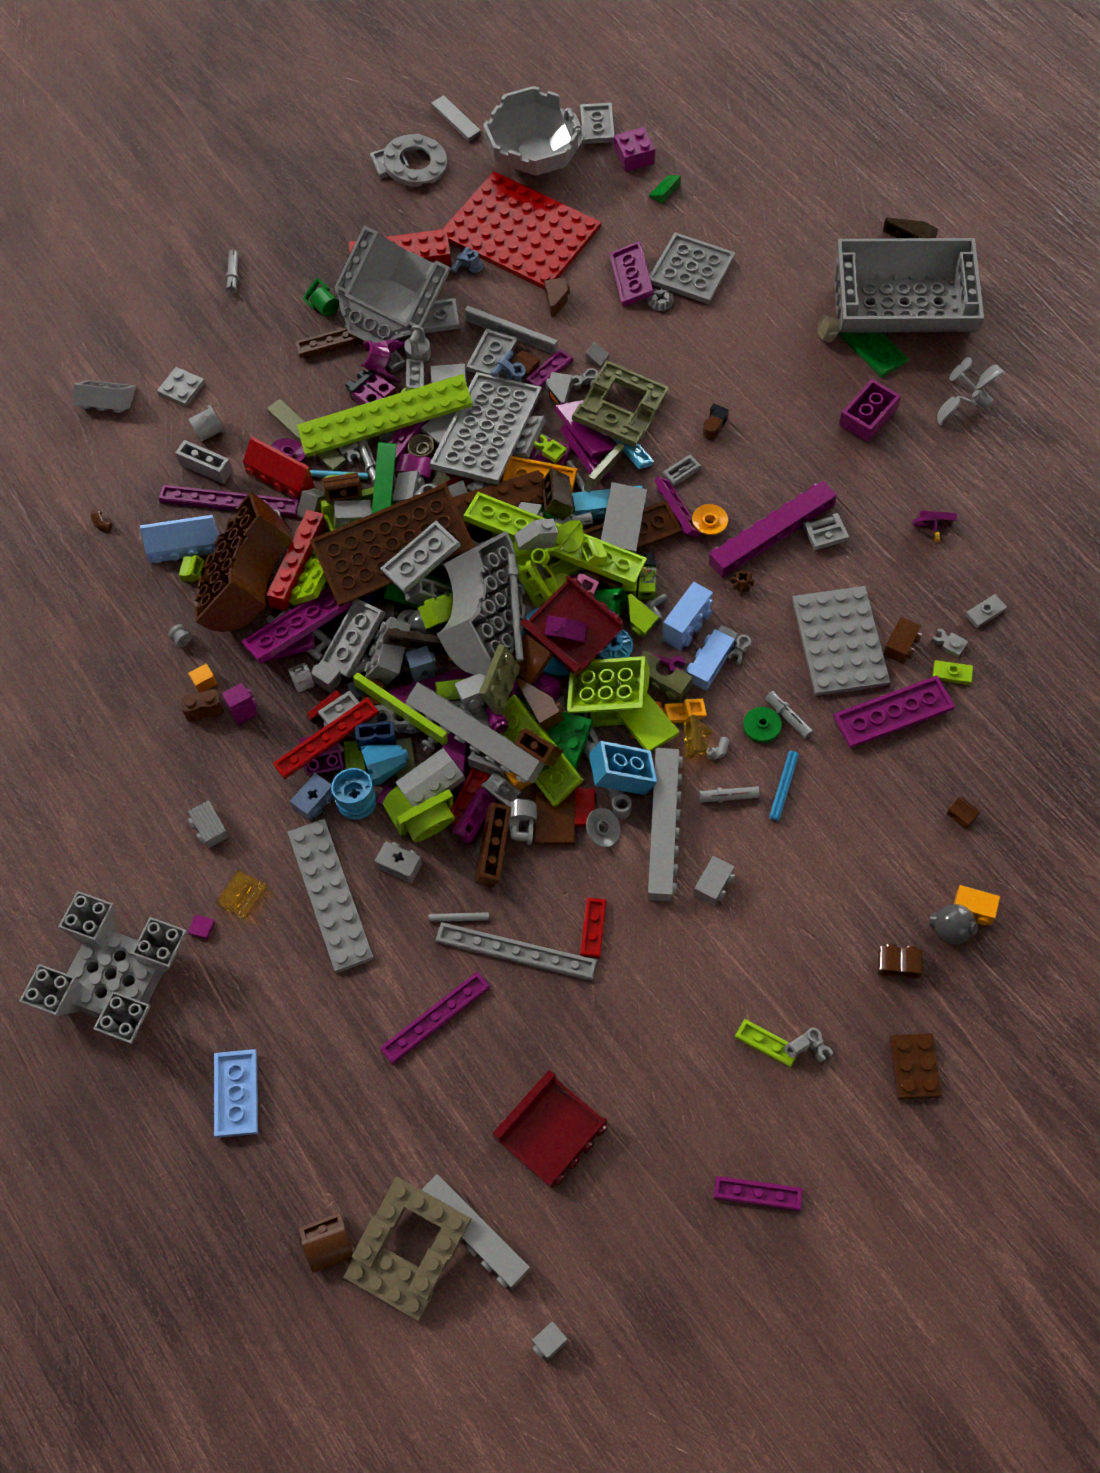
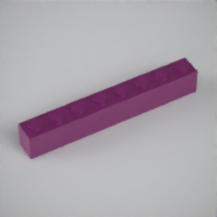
(772, 528)

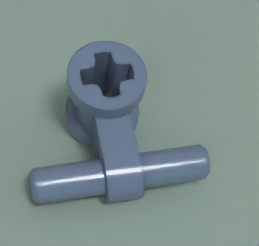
(468, 259)
(510, 369)

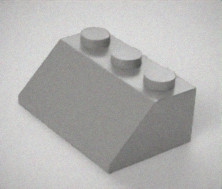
(103, 395)
(430, 778)

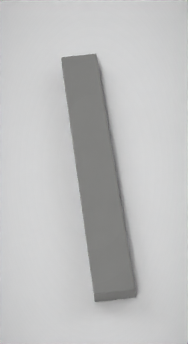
(516, 951)

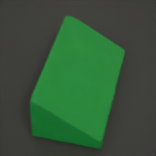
(665, 188)

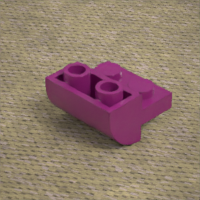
(327, 761)

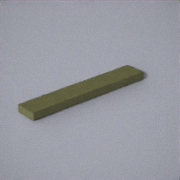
(290, 419)

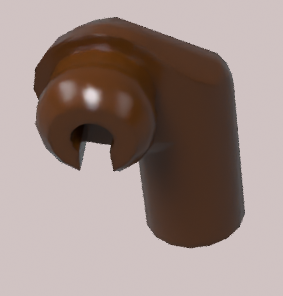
(98, 522)

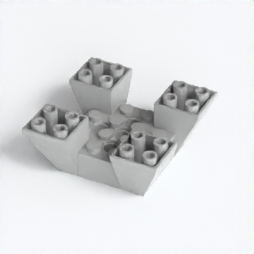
(146, 960)

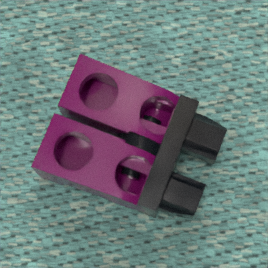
(369, 388)

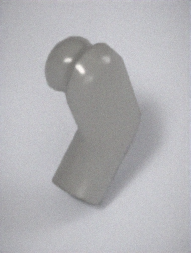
(720, 751)

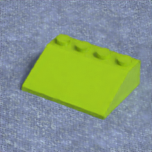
(609, 686)

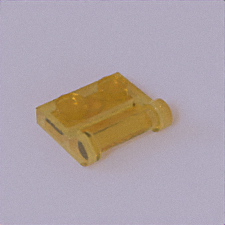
(237, 891)

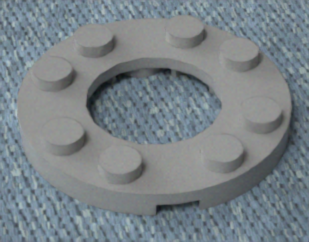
(412, 177)

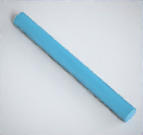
(321, 474)

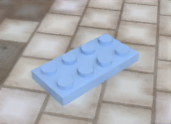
(235, 1093)

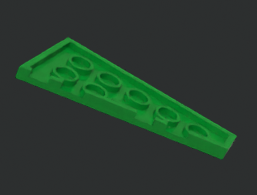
(568, 734)

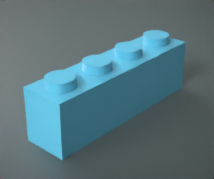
(592, 502)

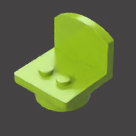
(420, 820)

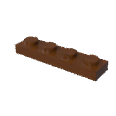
(325, 342)

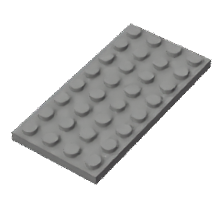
(487, 433)

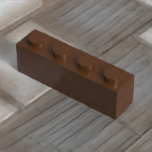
(492, 845)

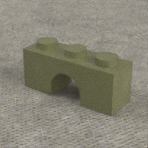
(674, 685)

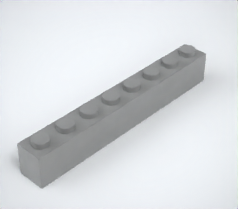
(475, 733)
(664, 825)

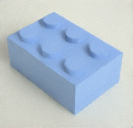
(687, 616)

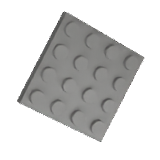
(691, 267)

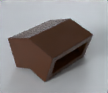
(528, 361)
(963, 812)

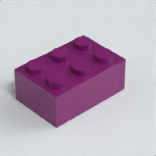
(869, 410)

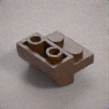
(326, 1242)

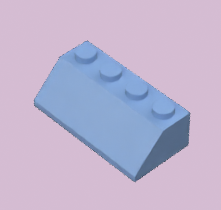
(179, 538)

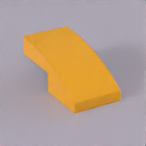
(682, 711)

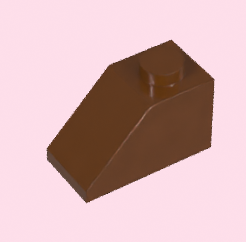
(556, 294)

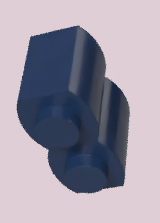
(379, 734)

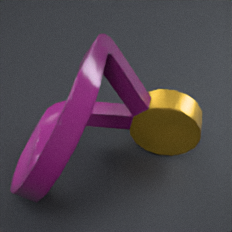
(934, 526)

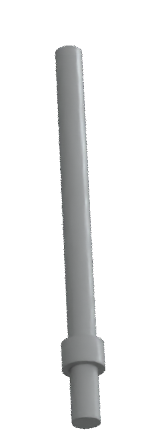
(512, 574)

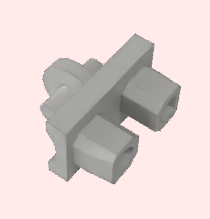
(501, 789)

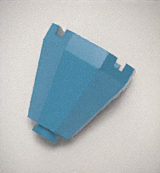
(384, 761)

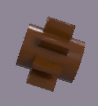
(742, 581)

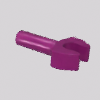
(671, 662)

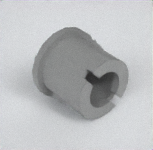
(206, 424)

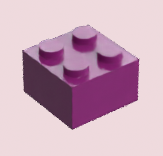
(634, 149)

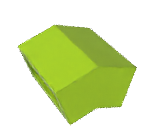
(594, 552)
(191, 568)

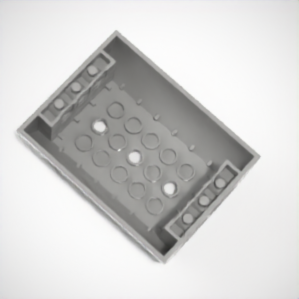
(907, 272)

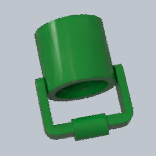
(321, 298)

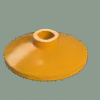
(710, 513)

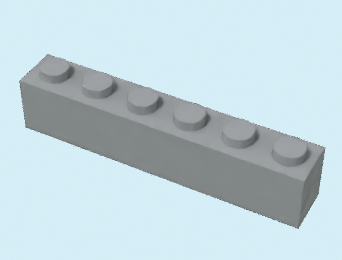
(482, 1239)

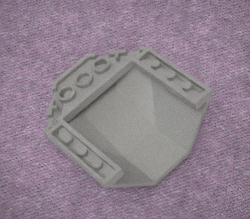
(386, 288)

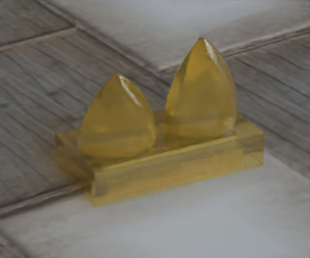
(693, 731)

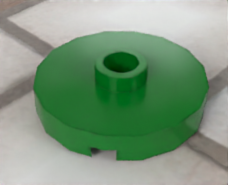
(758, 732)

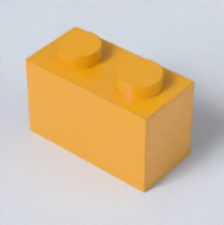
(980, 903)

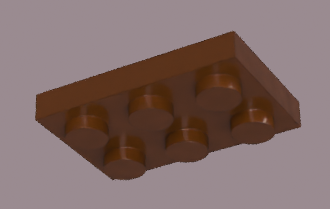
(915, 1066)

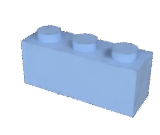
(710, 659)

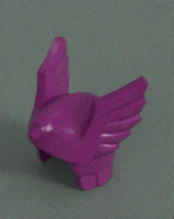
(380, 357)

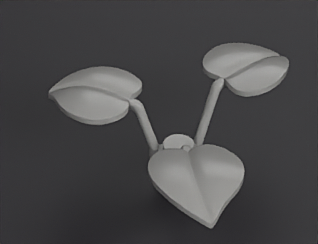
(979, 396)

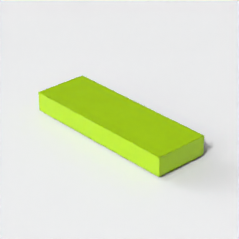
(764, 1042)

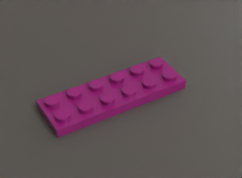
(293, 626)
(893, 712)

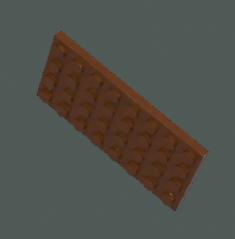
(358, 550)

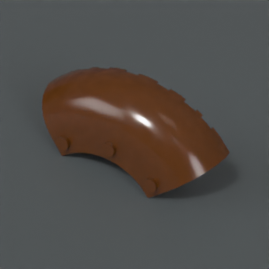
(241, 567)

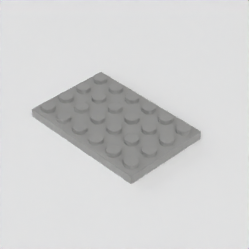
(840, 641)

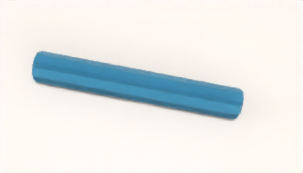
(783, 787)

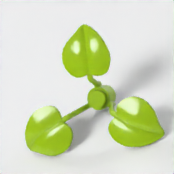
(569, 536)

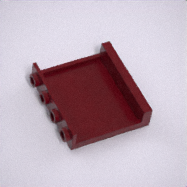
(580, 605)
(550, 1130)

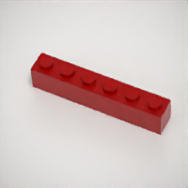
(294, 562)

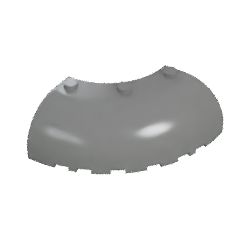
(481, 605)

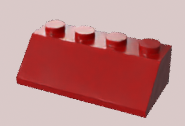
(277, 469)

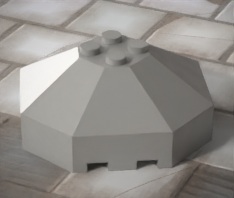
(533, 132)

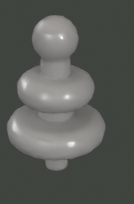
(429, 744)

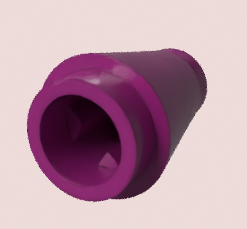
(497, 722)

